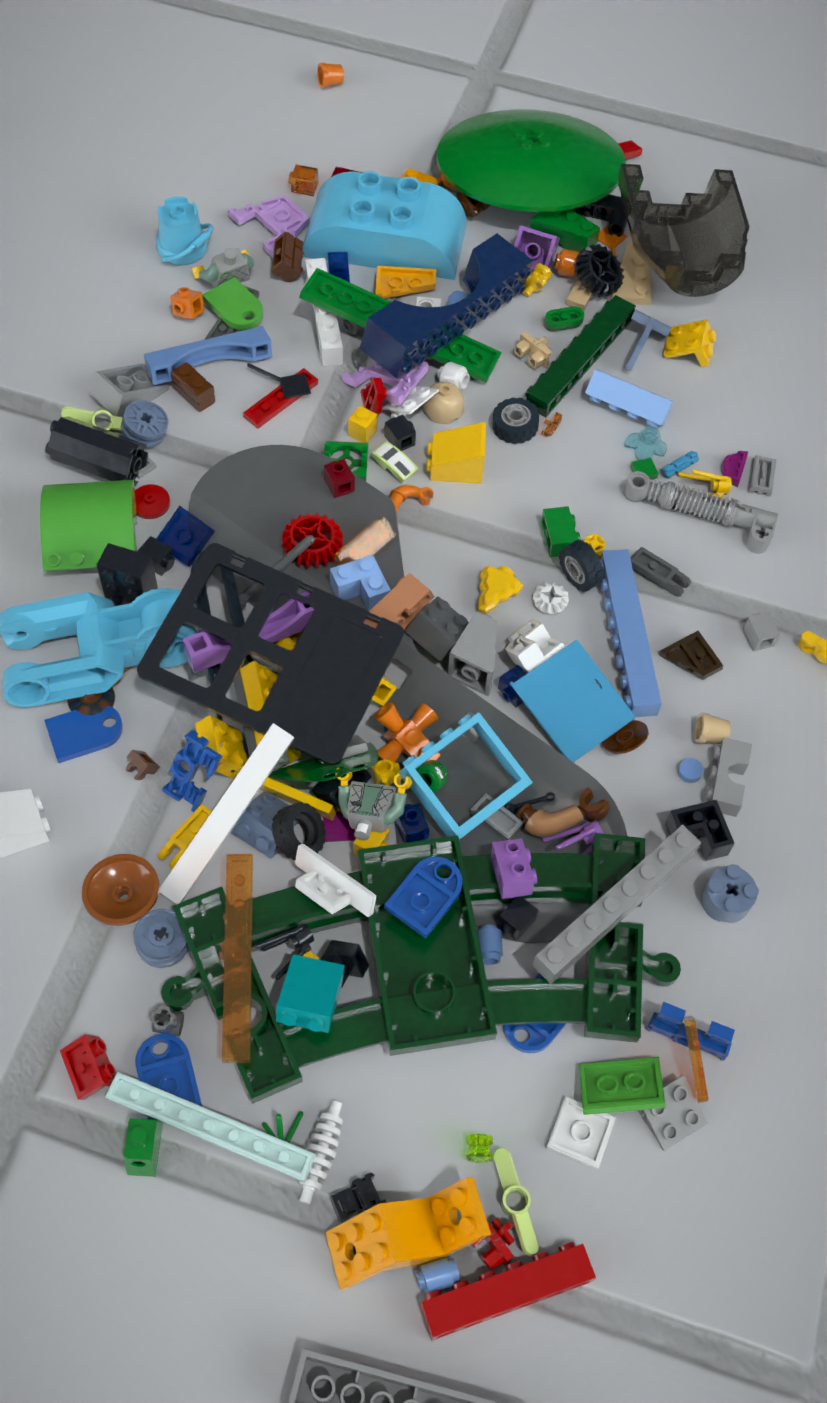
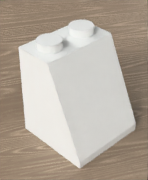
(21, 822)

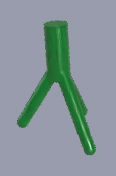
(280, 1127)

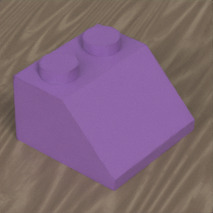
(537, 245)

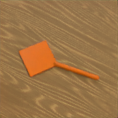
(610, 241)

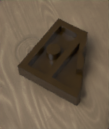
(693, 656)

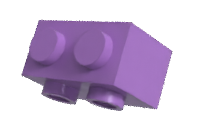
(513, 868)

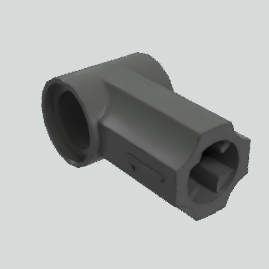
(167, 1021)

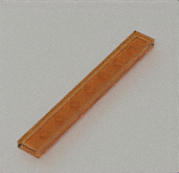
(238, 959)

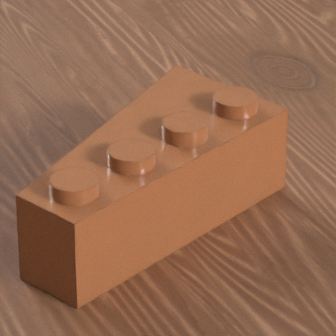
(402, 602)

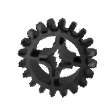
(598, 271)

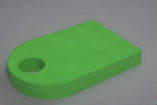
(234, 303)

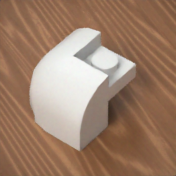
(532, 646)

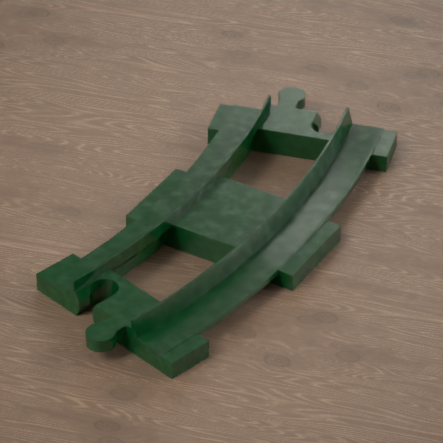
(433, 986)

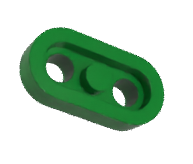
(564, 318)

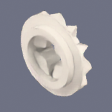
(541, 600)

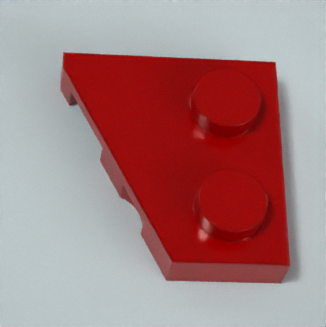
(374, 395)

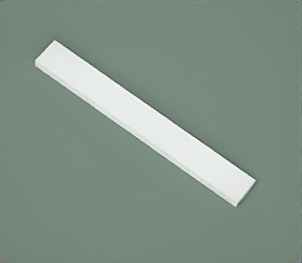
(226, 814)

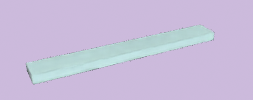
(211, 1126)

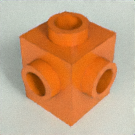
(187, 303)

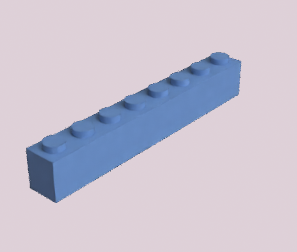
(629, 634)

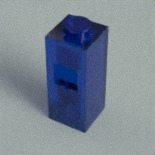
(339, 265)

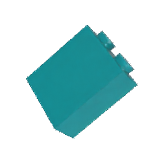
(310, 993)

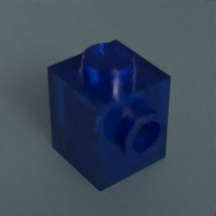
(506, 689)
(413, 824)

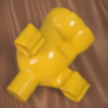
(537, 279)

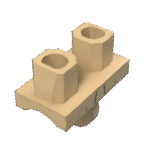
(535, 349)

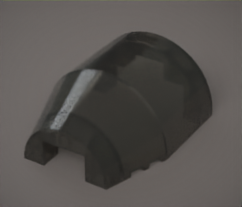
(689, 244)

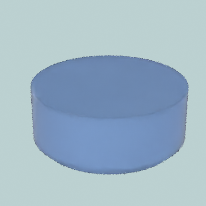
(690, 770)

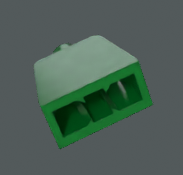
(142, 1145)

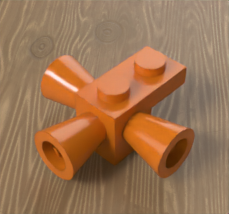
(404, 735)

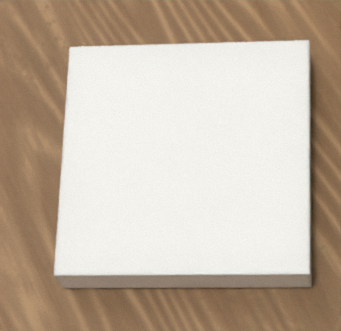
(580, 1135)

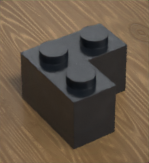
(707, 825)

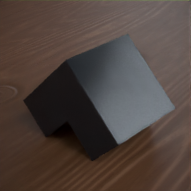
(349, 955)

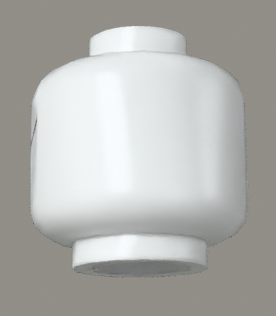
(454, 374)

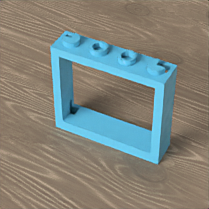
(432, 803)

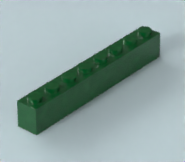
(580, 355)

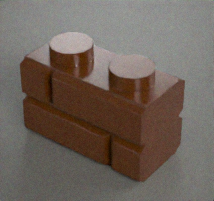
(287, 257)
(193, 387)

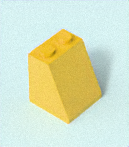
(458, 454)

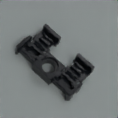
(356, 1199)

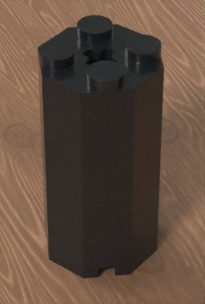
(95, 450)

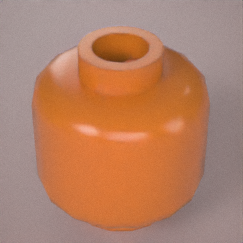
(565, 262)

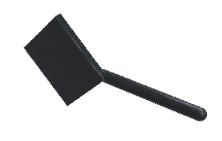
(291, 385)

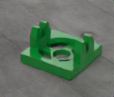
(360, 448)

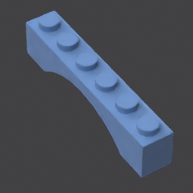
(243, 345)

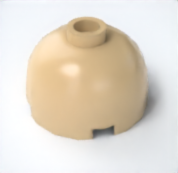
(445, 404)

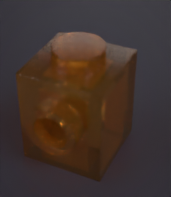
(304, 180)

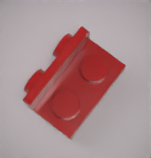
(88, 1065)

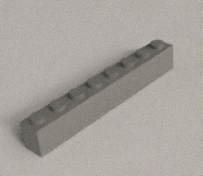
(615, 904)

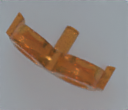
(552, 426)

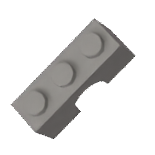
(730, 757)

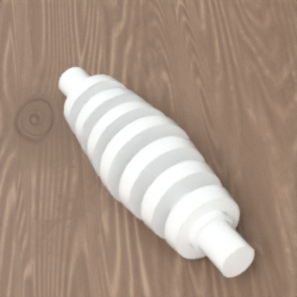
(322, 1150)

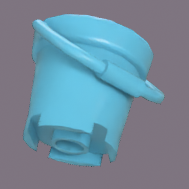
(180, 232)

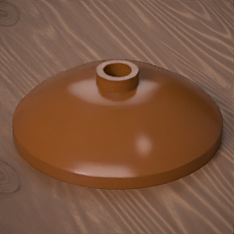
(118, 877)

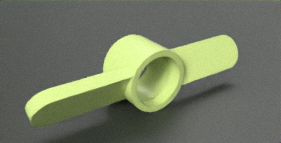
(89, 416)
(512, 1185)

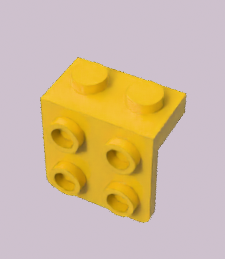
(689, 339)

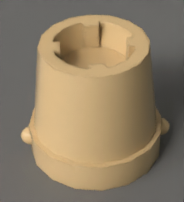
(711, 729)

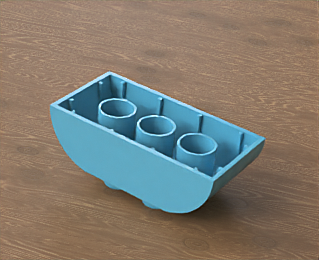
(387, 223)

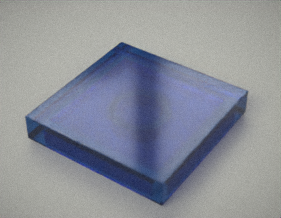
(185, 535)

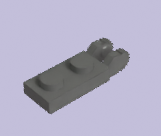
(660, 571)

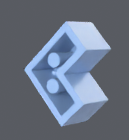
(359, 578)

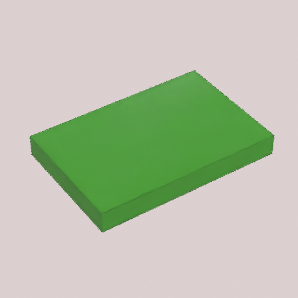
(621, 1085)

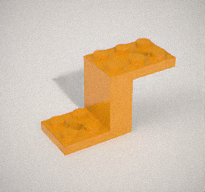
(407, 1233)

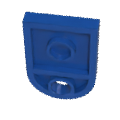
(81, 734)
(425, 896)
(539, 1034)
(169, 1071)

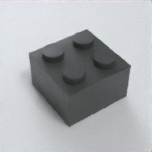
(437, 628)

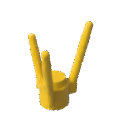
(719, 484)
(385, 772)

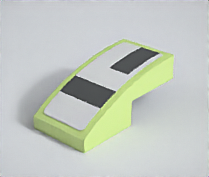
(396, 461)

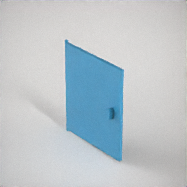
(571, 703)

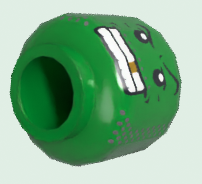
(433, 774)

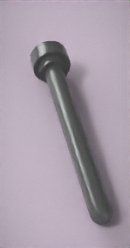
(280, 565)

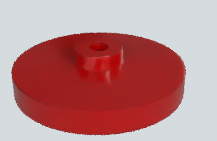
(151, 501)

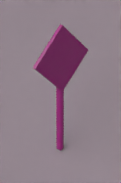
(338, 829)

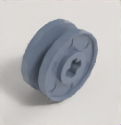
(145, 423)
(163, 952)

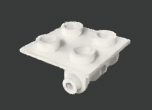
(414, 400)

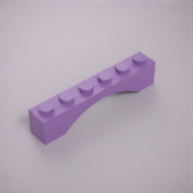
(207, 650)

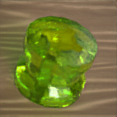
(479, 1148)

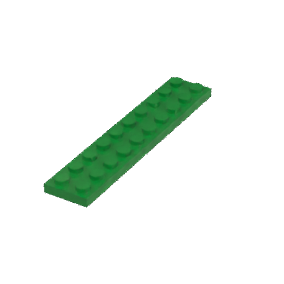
(358, 304)

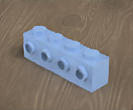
(629, 397)

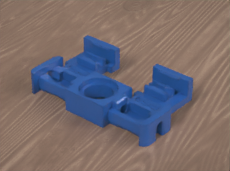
(181, 777)
(670, 1024)

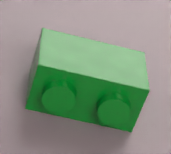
(558, 529)

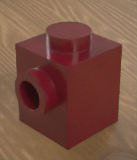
(339, 478)

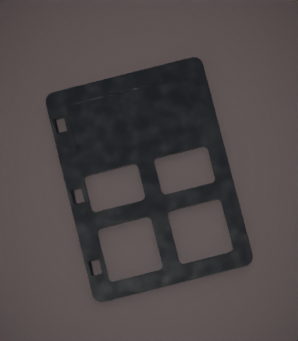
(323, 679)

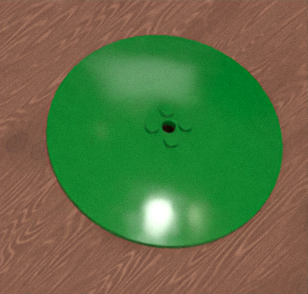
(530, 160)

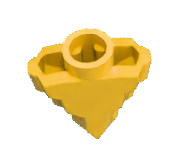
(496, 587)

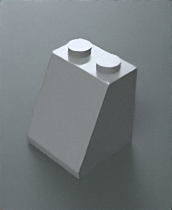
(474, 654)

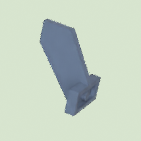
(650, 324)

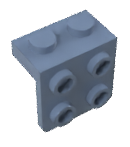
(256, 823)

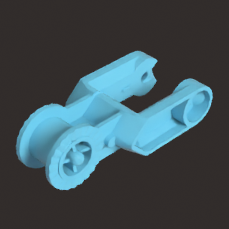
(107, 641)

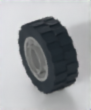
(515, 420)
(581, 565)

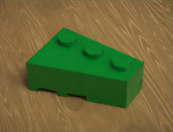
(571, 228)

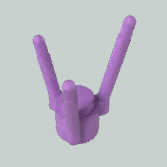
(586, 831)

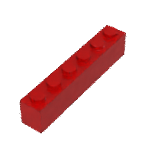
(506, 1291)

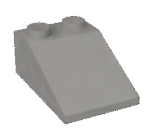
(124, 385)

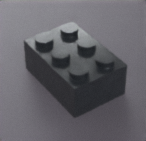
(125, 574)

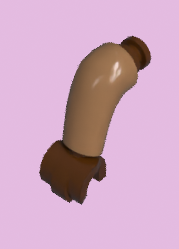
(547, 824)

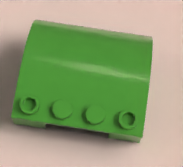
(83, 519)

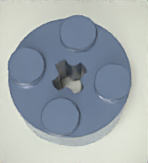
(741, 892)

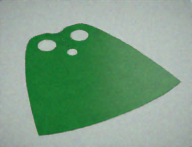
(314, 770)

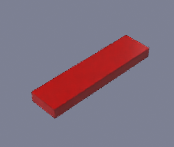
(274, 403)

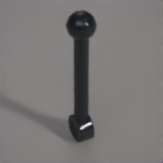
(550, 796)

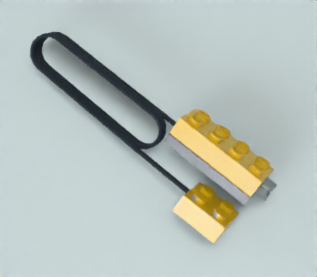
(251, 688)

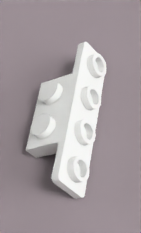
(330, 885)

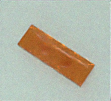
(367, 542)
(696, 1059)

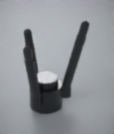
(298, 938)

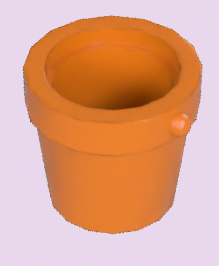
(329, 74)

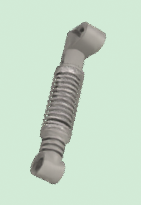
(709, 506)

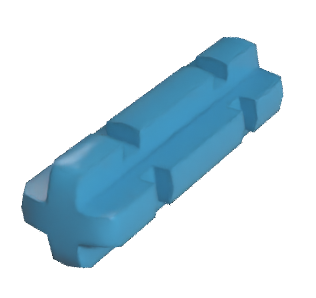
(680, 464)

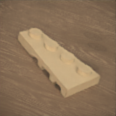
(636, 279)

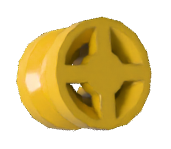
(596, 542)

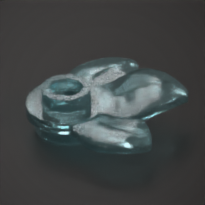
(646, 443)

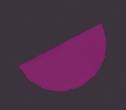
(734, 465)

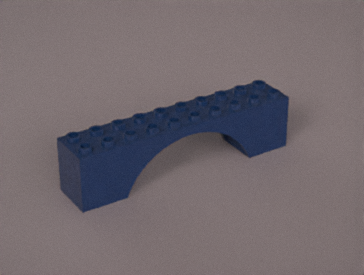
(407, 334)

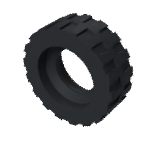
(284, 832)

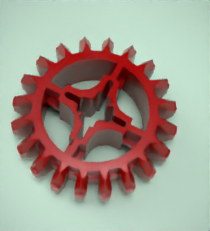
(322, 549)

